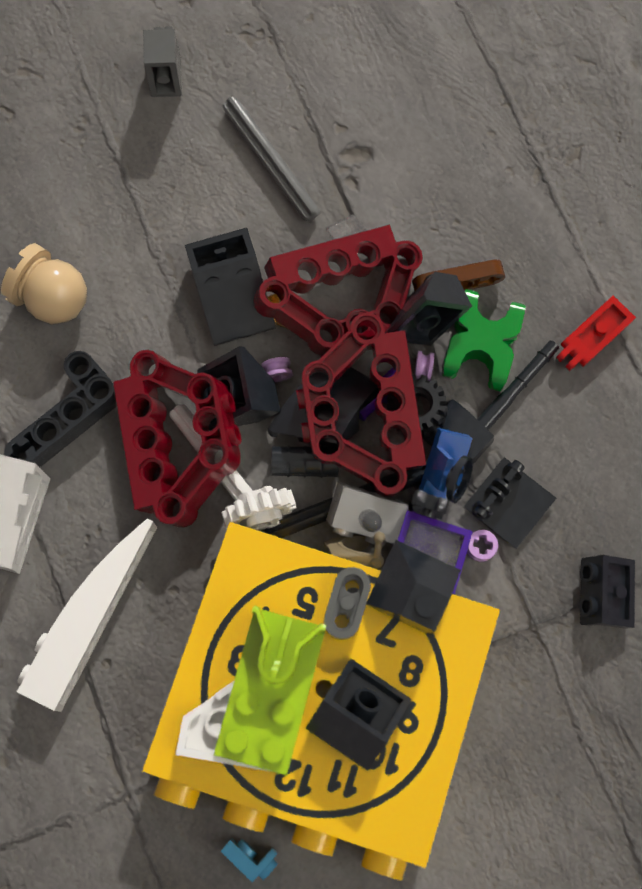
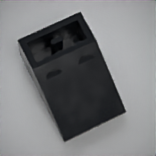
(227, 283)

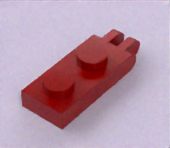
(595, 333)

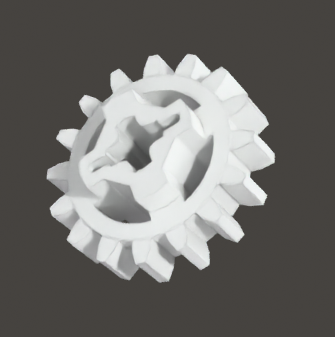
(260, 508)

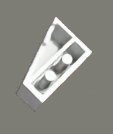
(21, 498)

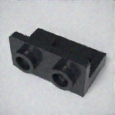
(607, 591)

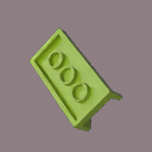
(270, 691)

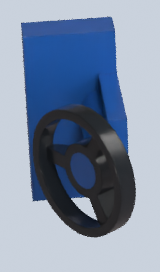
(445, 466)

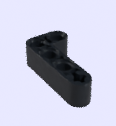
(58, 416)

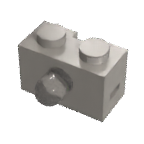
(365, 513)

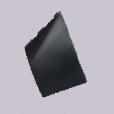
(350, 391)

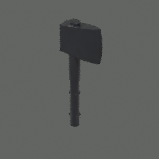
(464, 422)

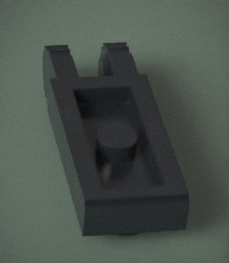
(429, 505)

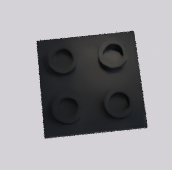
(510, 502)

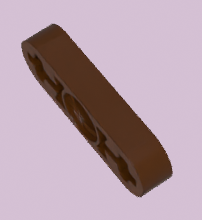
(471, 275)

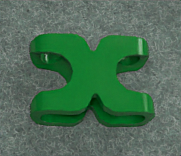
(484, 341)

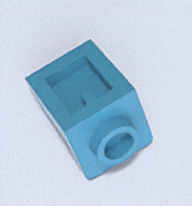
(242, 856)

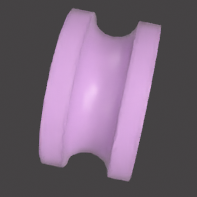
(424, 365)
(278, 368)
(490, 539)

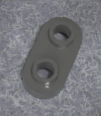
(346, 603)

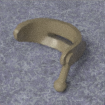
(349, 548)

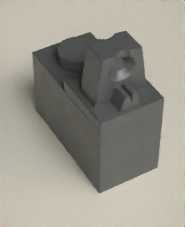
(162, 62)

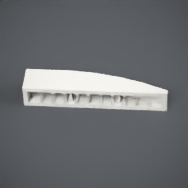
(81, 623)

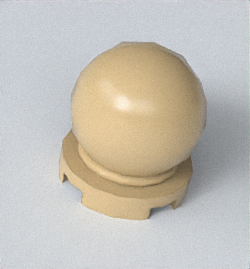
(47, 287)

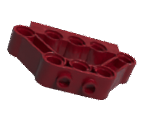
(305, 319)
(386, 348)
(202, 474)

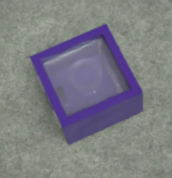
(436, 539)

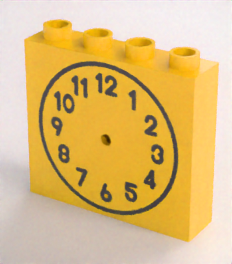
(326, 794)

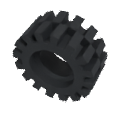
(437, 401)

